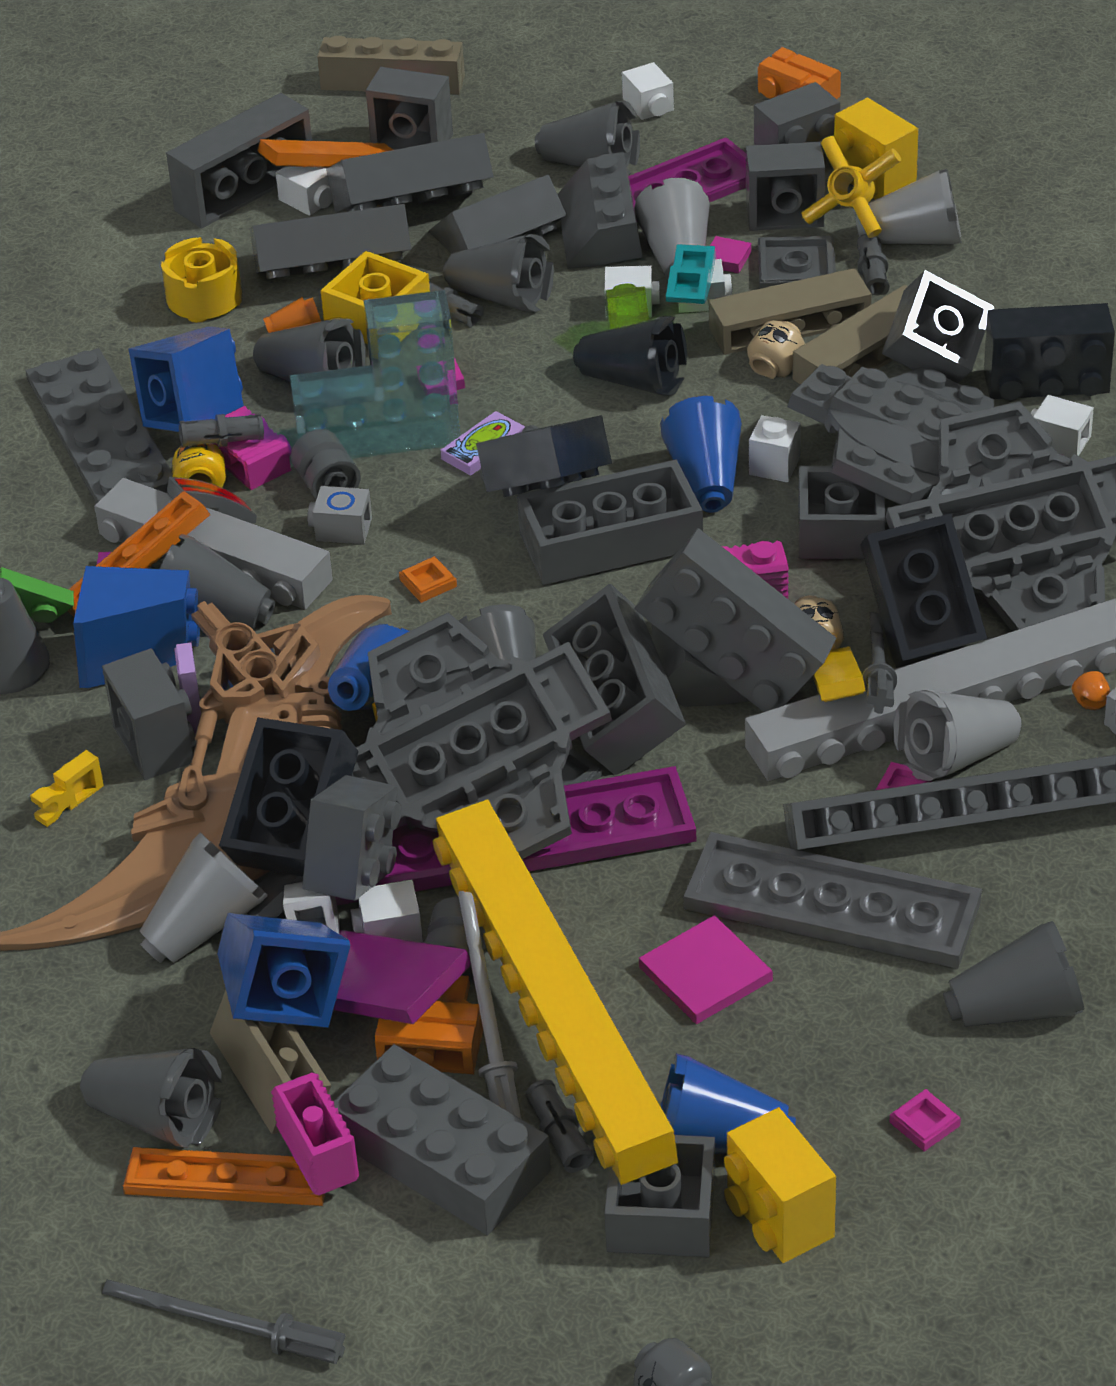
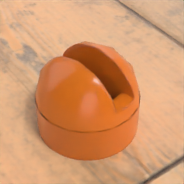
(1091, 690)

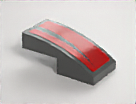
(212, 497)

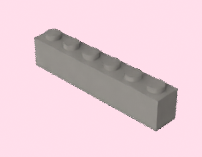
(284, 565)

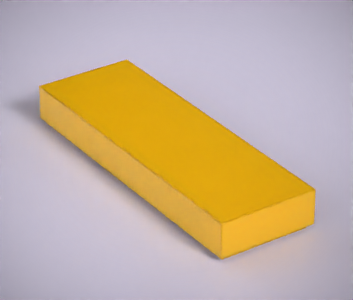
(839, 676)

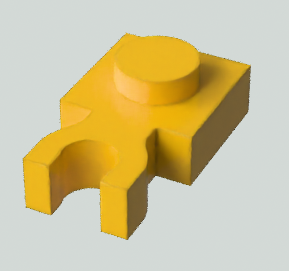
(71, 786)

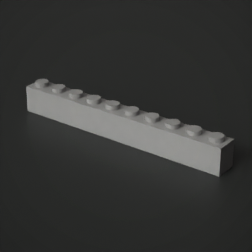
(997, 669)

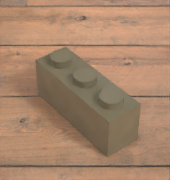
(262, 1057)

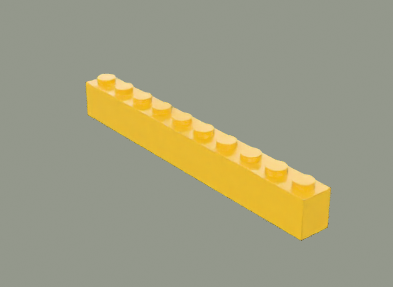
(556, 995)

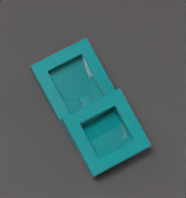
(691, 274)

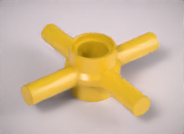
(861, 192)

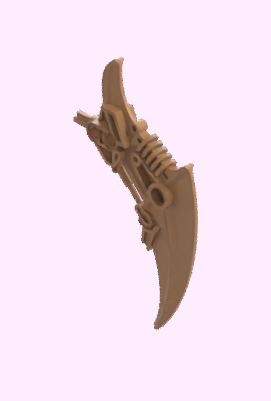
(264, 686)

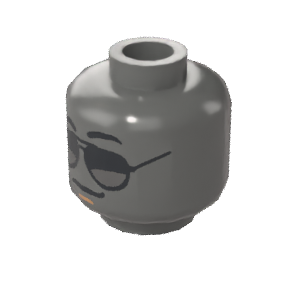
(671, 1364)

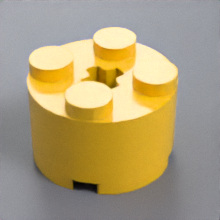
(201, 279)

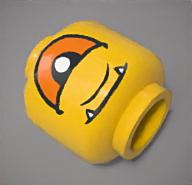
(200, 463)

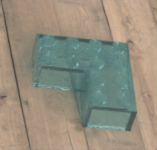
(405, 393)

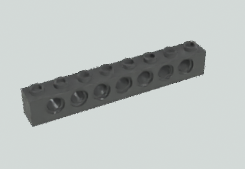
(950, 802)

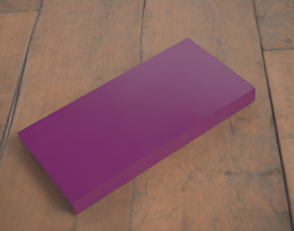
(716, 167)
(396, 976)

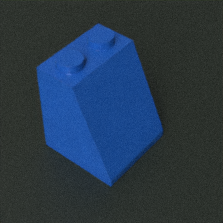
(186, 378)
(129, 613)
(281, 969)

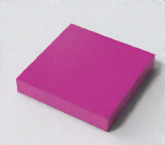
(705, 969)

